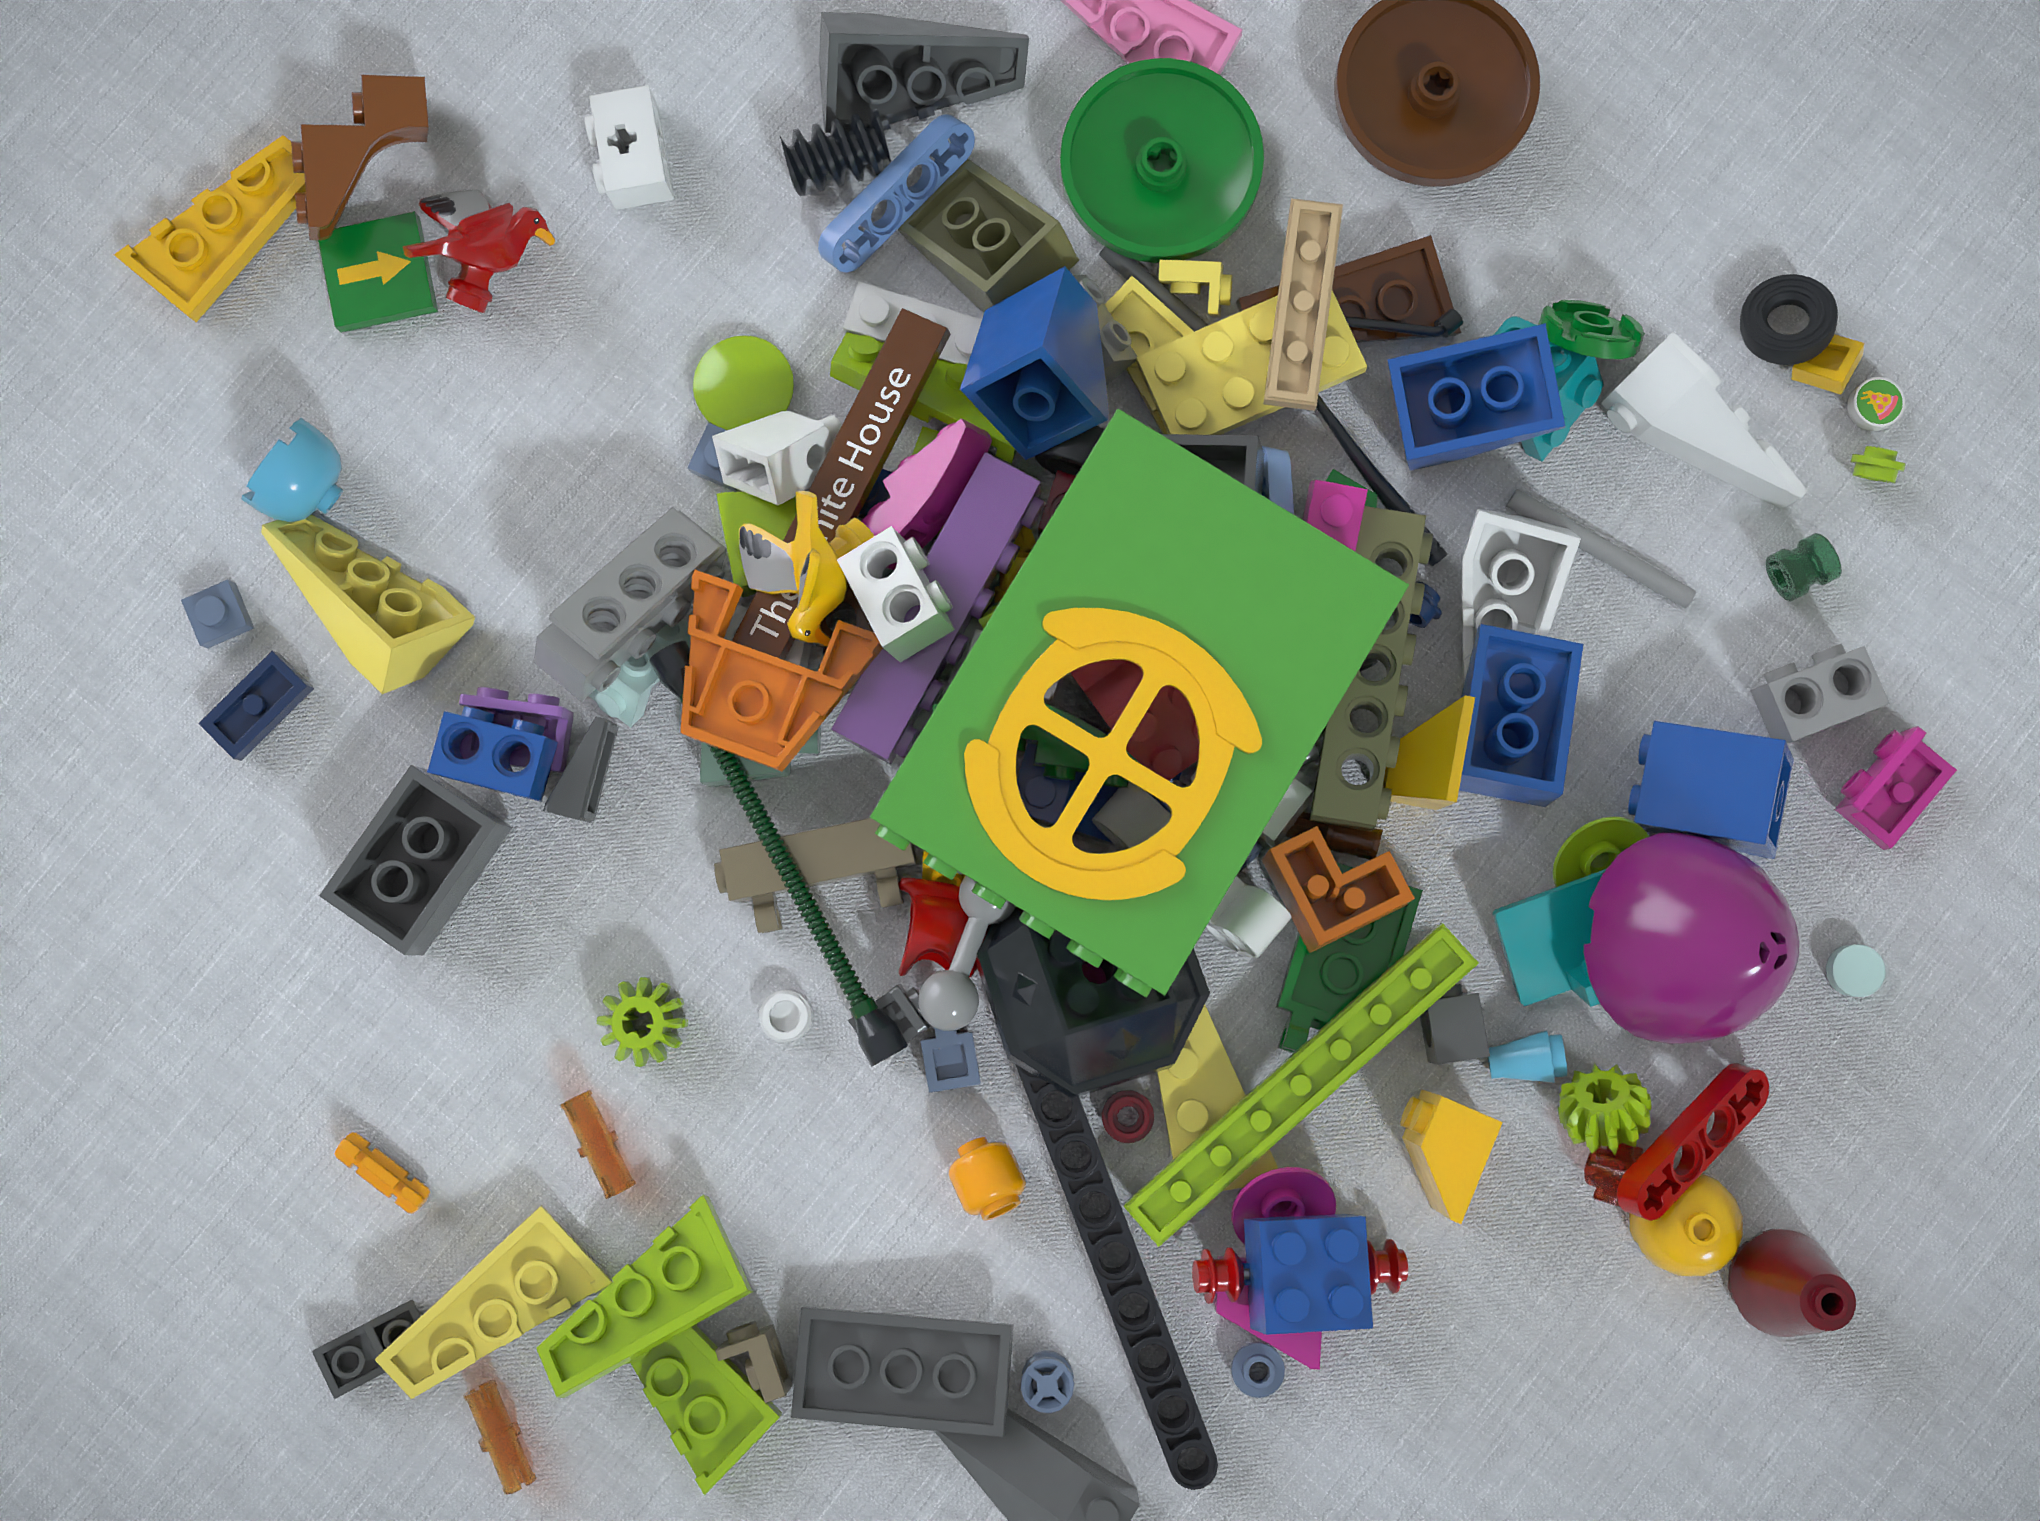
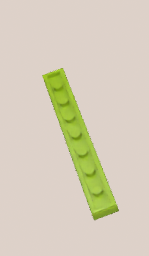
(1300, 1084)

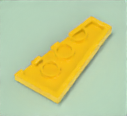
(220, 234)

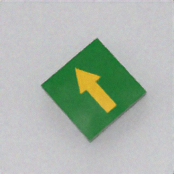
(372, 277)

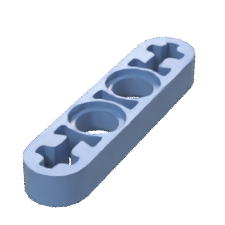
(892, 186)

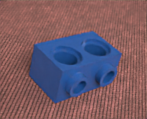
(491, 763)

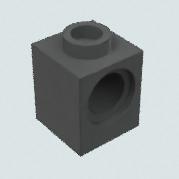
(1454, 1028)

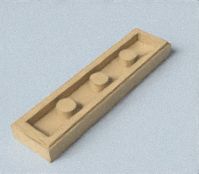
(1303, 304)

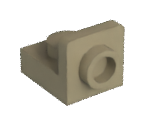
(766, 1364)

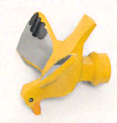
(802, 566)

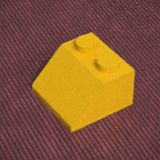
(1447, 1150)

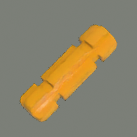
(382, 1172)

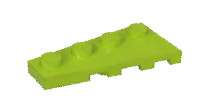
(939, 398)
(659, 1295)

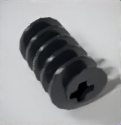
(836, 152)

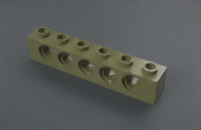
(1335, 800)

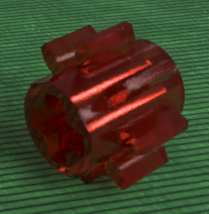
(1606, 1169)

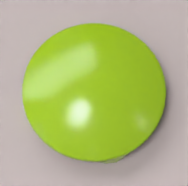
(742, 382)

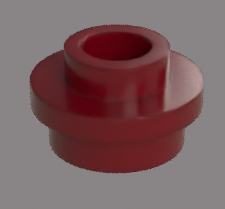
(1134, 1132)

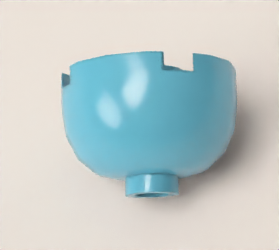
(297, 476)

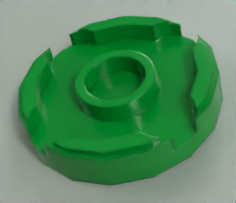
(1590, 331)

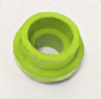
(1877, 465)

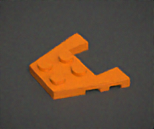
(755, 700)

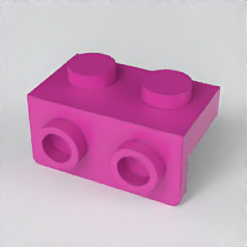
(1895, 787)

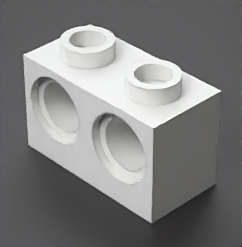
(890, 598)

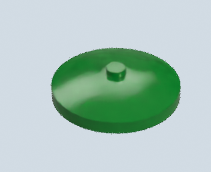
(1161, 160)

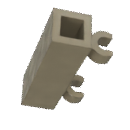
(822, 857)

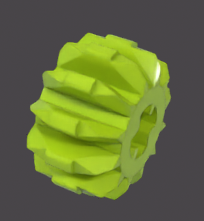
(641, 1041)
(1604, 1108)

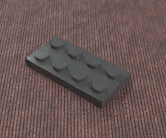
(903, 1371)

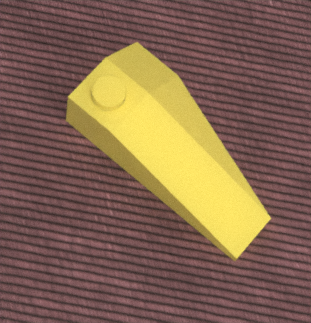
(374, 612)

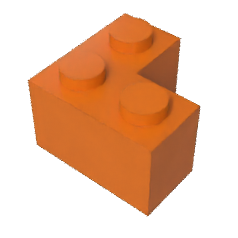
(1325, 900)

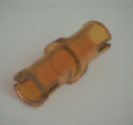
(597, 1144)
(499, 1437)

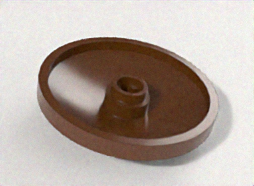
(1436, 88)

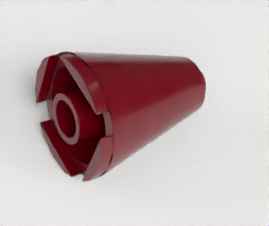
(1789, 1285)

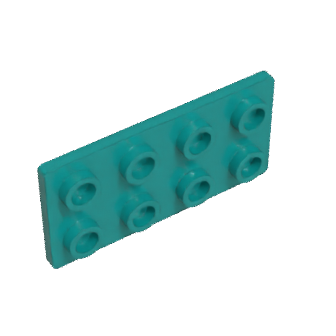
(1546, 941)

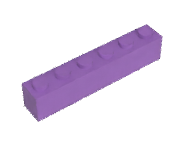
(964, 561)

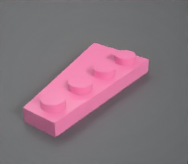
(1160, 30)

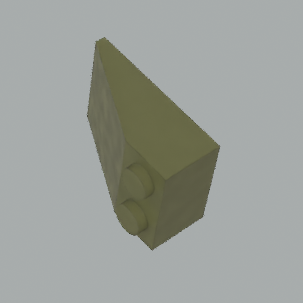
(987, 237)

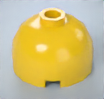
(1695, 1233)

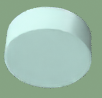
(1855, 970)

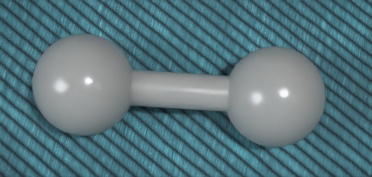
(949, 996)

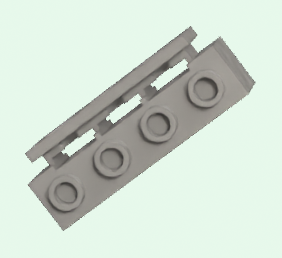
(627, 604)

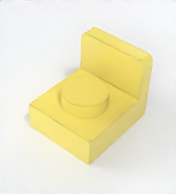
(1189, 276)

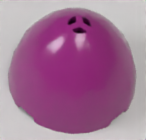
(1688, 940)

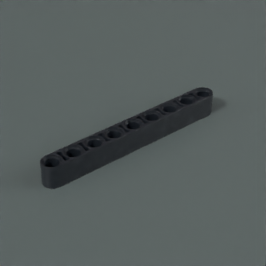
(1115, 1283)

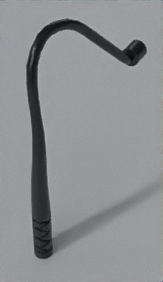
(1386, 493)

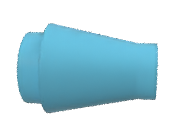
(1529, 1058)

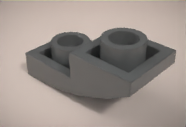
(351, 1357)

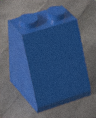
(1040, 365)
(1713, 786)

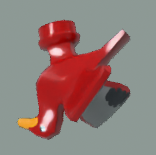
(479, 239)

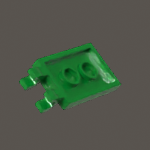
(1335, 974)

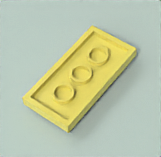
(1220, 371)

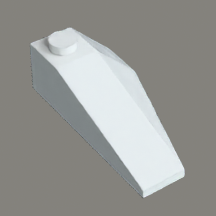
(1677, 410)
(1513, 575)

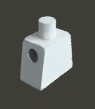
(775, 454)

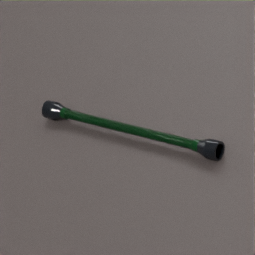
(876, 1031)

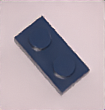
(256, 705)

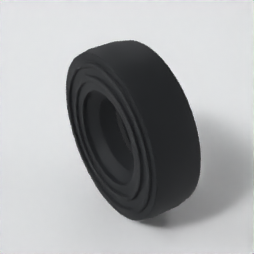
(1788, 348)

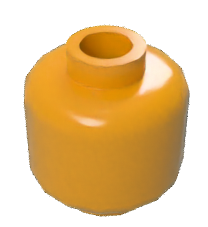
(987, 1178)

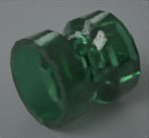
(1808, 564)

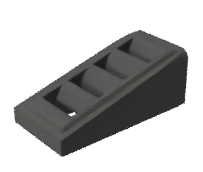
(583, 779)

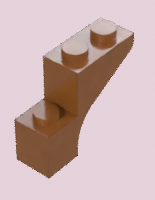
(338, 154)

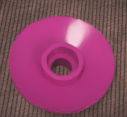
(1282, 1194)

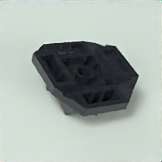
(1079, 1030)

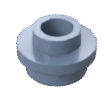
(1253, 1353)

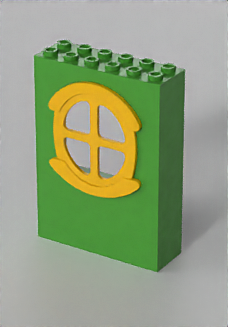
(1204, 594)

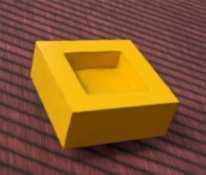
(1832, 367)

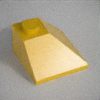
(1432, 759)

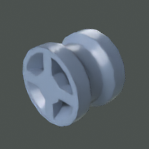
(1042, 1390)

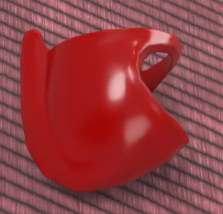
(934, 923)

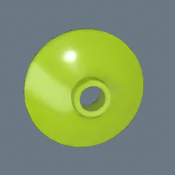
(1594, 848)

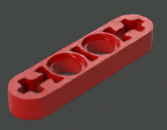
(1652, 1182)

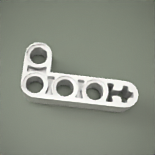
(1246, 915)

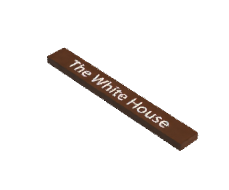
(854, 459)

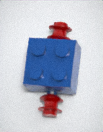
(1304, 1273)

